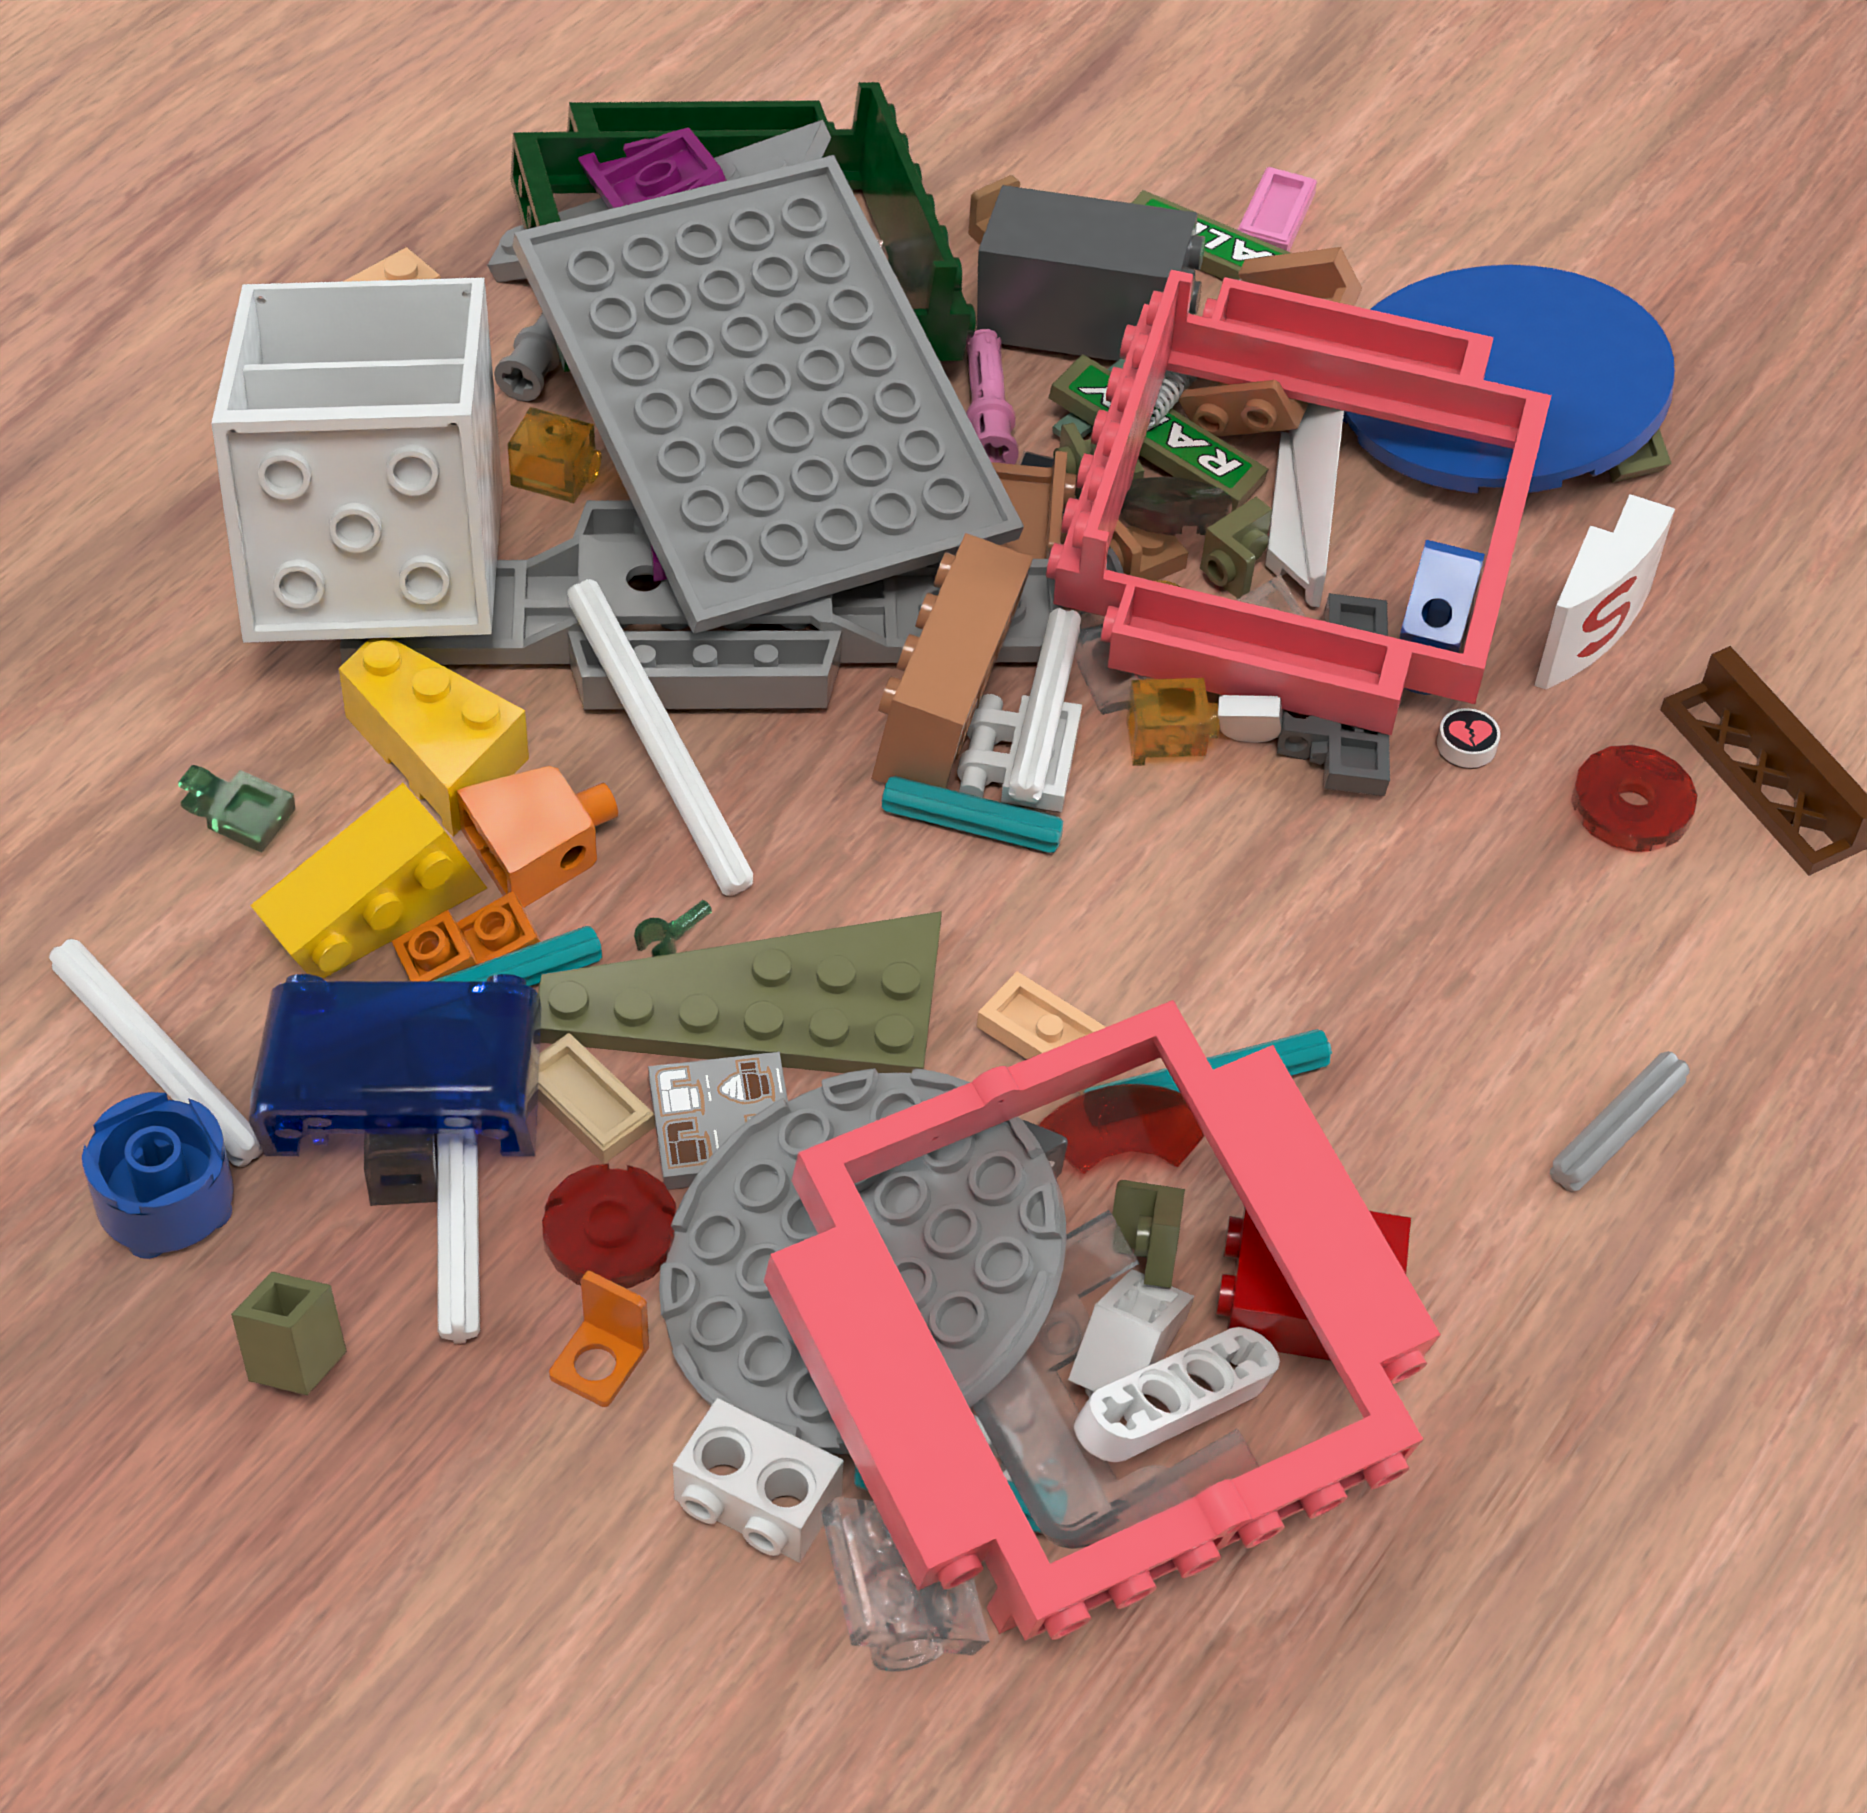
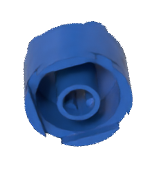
(158, 1173)

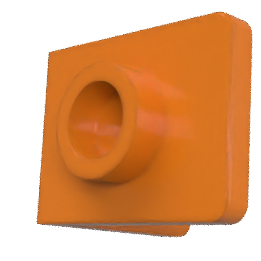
(612, 1322)

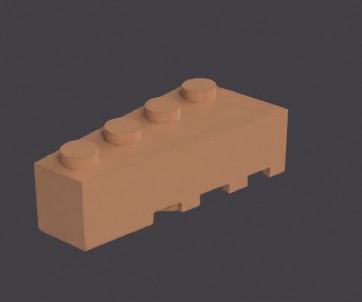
(949, 661)

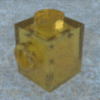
(553, 455)

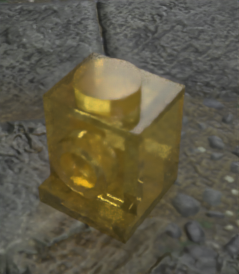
(1170, 719)

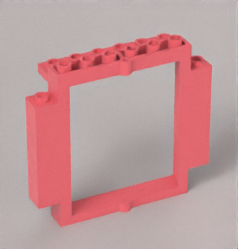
(1323, 357)
(911, 1422)

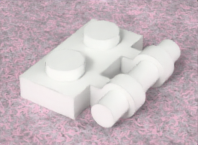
(982, 765)

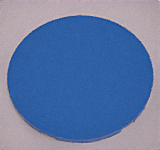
(1551, 336)

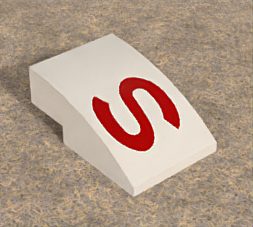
(1604, 589)

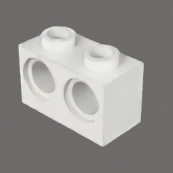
(768, 1467)

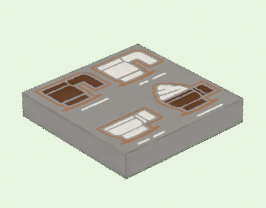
(704, 1104)

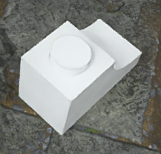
(1128, 1331)

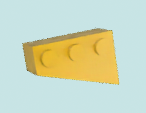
(431, 723)
(368, 886)

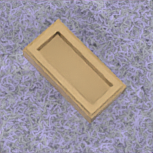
(590, 1099)

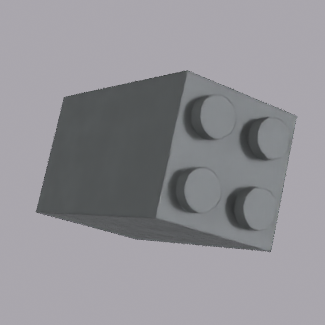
(1078, 268)

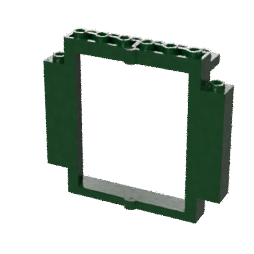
(870, 156)

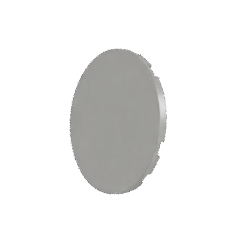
(966, 1225)

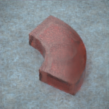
(1125, 1120)

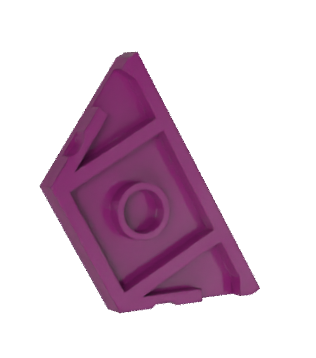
(653, 169)

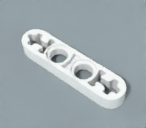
(1169, 1382)

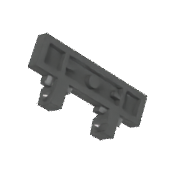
(1351, 756)

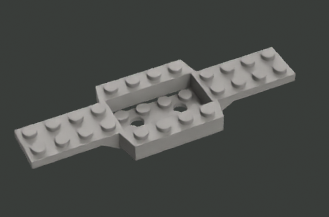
(709, 667)

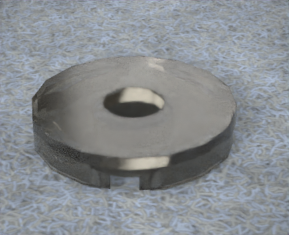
(1170, 503)

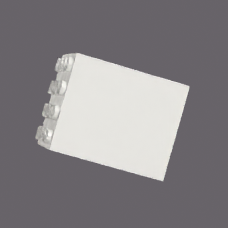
(360, 460)

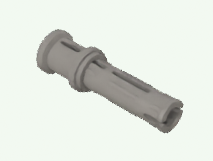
(532, 358)

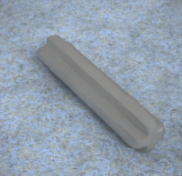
(1619, 1121)

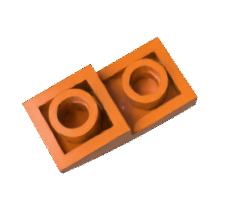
(449, 946)

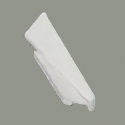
(1305, 499)

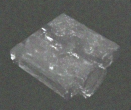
(882, 1602)

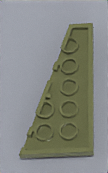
(816, 997)

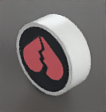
(1468, 738)

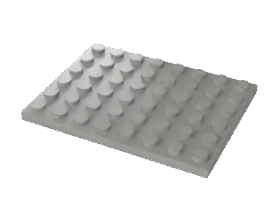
(764, 391)

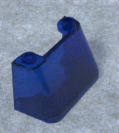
(398, 1061)

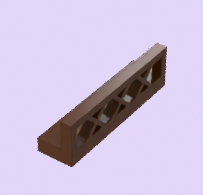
(1786, 759)

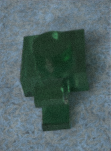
(239, 809)

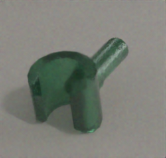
(660, 930)

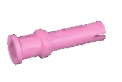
(989, 412)

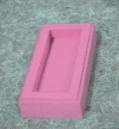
(1278, 207)

